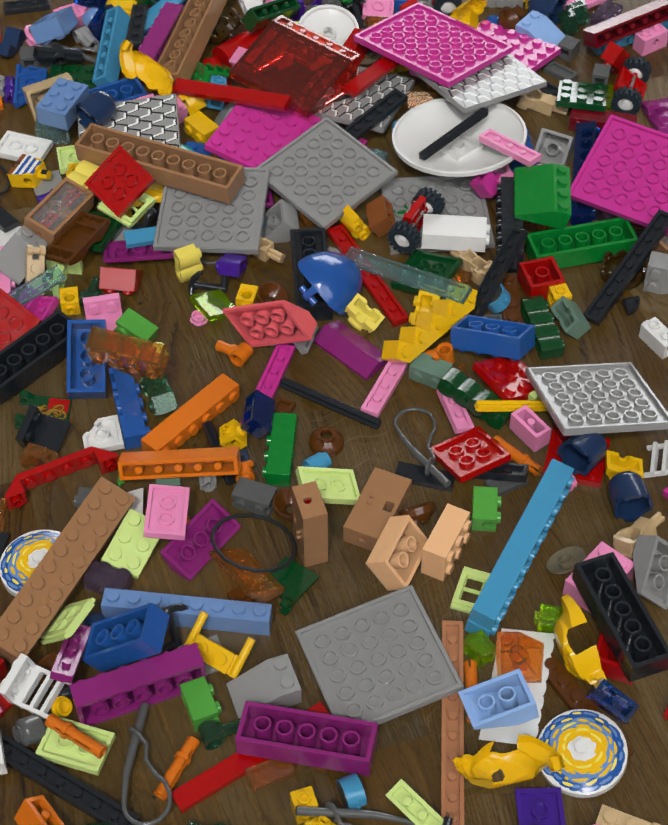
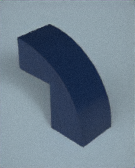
(12, 41)

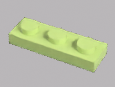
(413, 805)

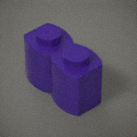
(231, 265)

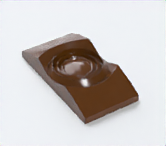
(77, 238)

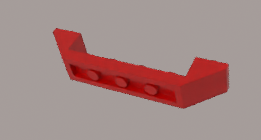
(66, 465)

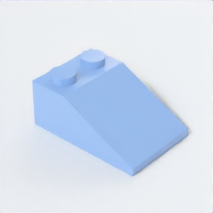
(540, 27)
(499, 702)

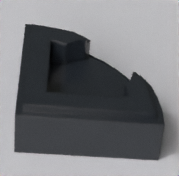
(631, 304)

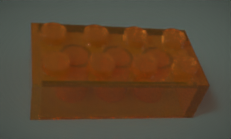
(127, 352)

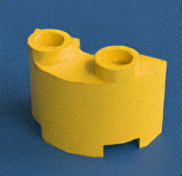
(192, 103)
(354, 224)
(423, 304)
(616, 464)

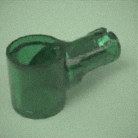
(91, 291)
(215, 734)

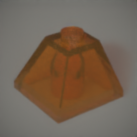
(520, 651)

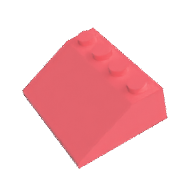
(271, 323)

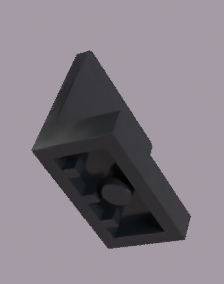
(42, 430)

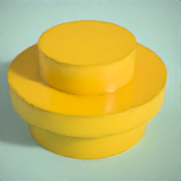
(62, 706)

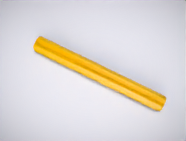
(508, 405)

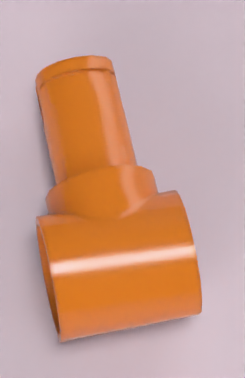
(442, 351)
(237, 353)

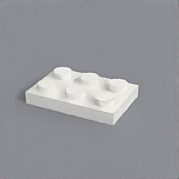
(15, 144)

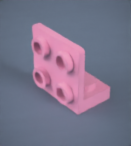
(103, 307)

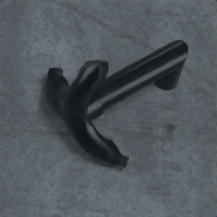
(357, 11)
(149, 220)
(193, 284)
(176, 640)

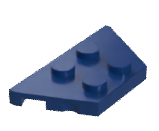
(26, 77)

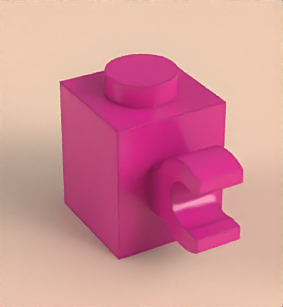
(485, 184)

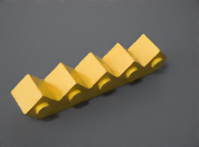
(427, 330)

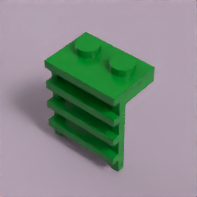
(203, 71)

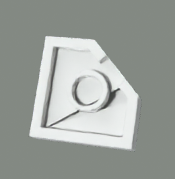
(105, 434)

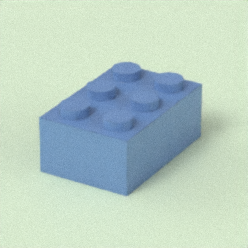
(54, 26)
(58, 103)

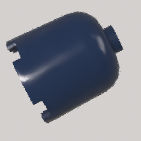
(547, 7)
(95, 109)
(583, 452)
(629, 496)

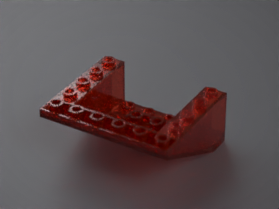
(297, 64)

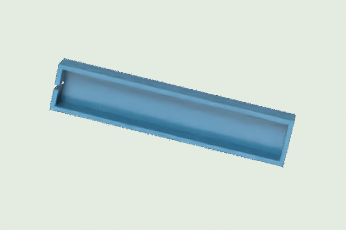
(520, 549)

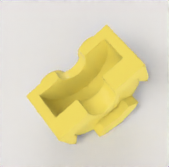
(362, 316)

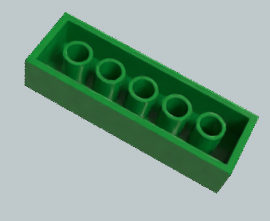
(581, 242)

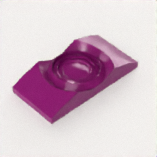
(656, 113)

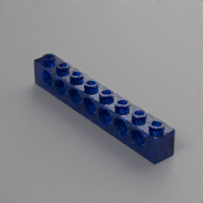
(585, 138)

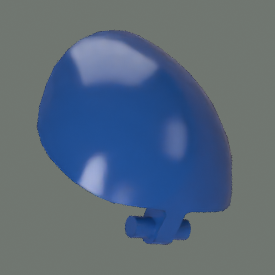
(332, 277)

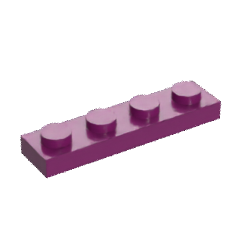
(70, 655)

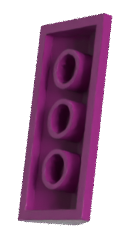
(117, 252)
(350, 349)
(190, 555)

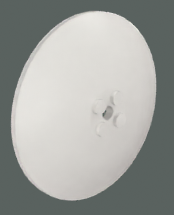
(463, 155)

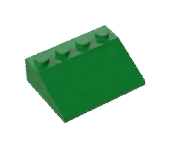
(543, 194)

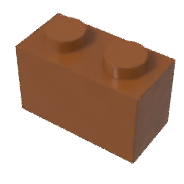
(380, 215)

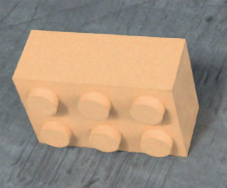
(446, 542)
(397, 552)

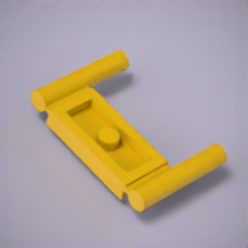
(214, 653)

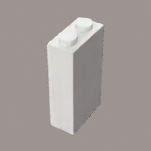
(455, 232)

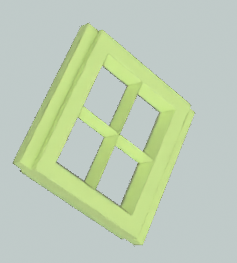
(125, 220)
(467, 573)
(67, 621)

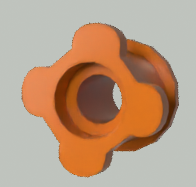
(246, 470)

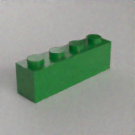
(281, 450)

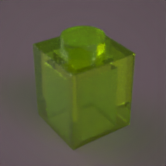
(547, 617)
(479, 648)

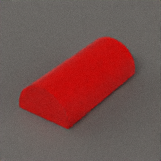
(227, 49)

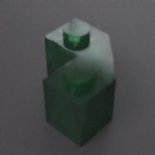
(574, 15)
(160, 395)

